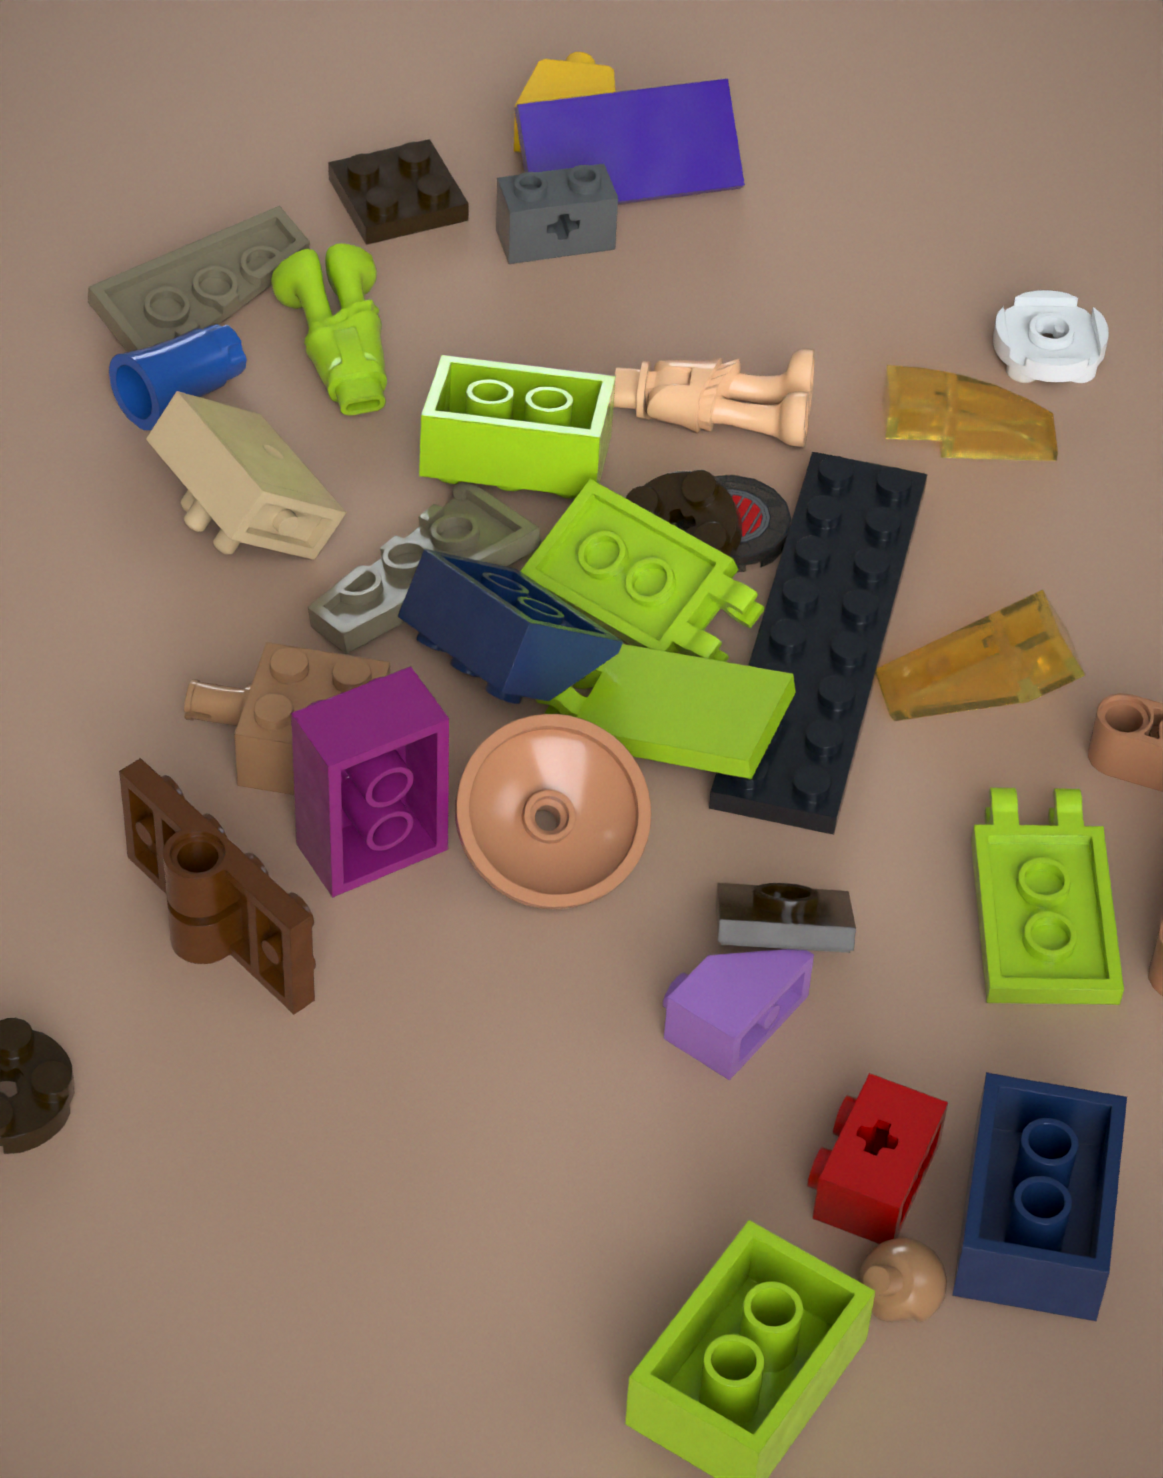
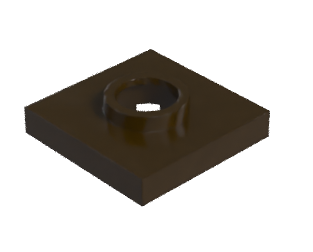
(785, 917)

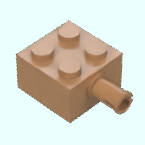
(283, 683)

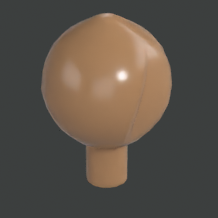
(906, 1280)

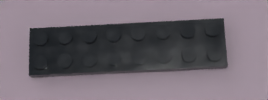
(829, 631)

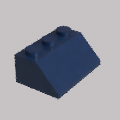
(503, 627)

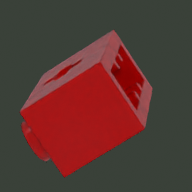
(877, 1160)

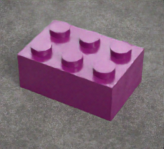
(371, 780)

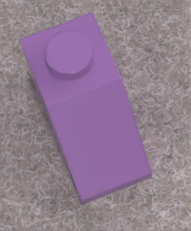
(735, 1004)

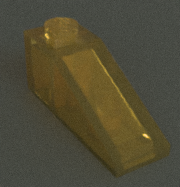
(984, 665)

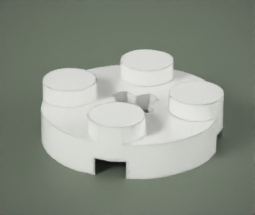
(1070, 356)

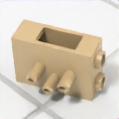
(243, 479)

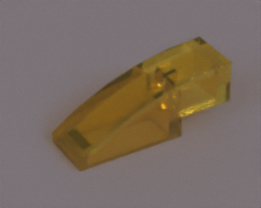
(965, 416)

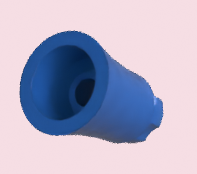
(188, 364)

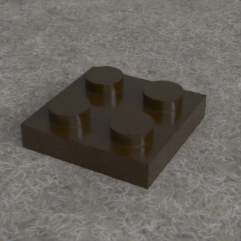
(398, 191)

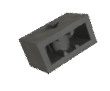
(556, 213)

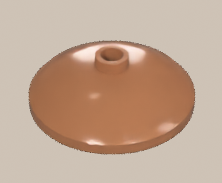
(579, 778)

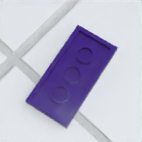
(648, 138)

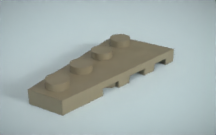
(196, 282)
(371, 597)

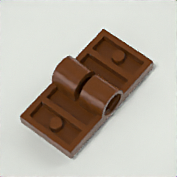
(214, 891)

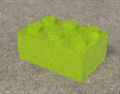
(516, 426)
(749, 1357)

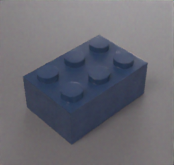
(1041, 1197)

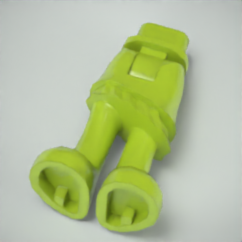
(344, 345)

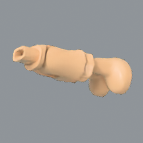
(704, 391)

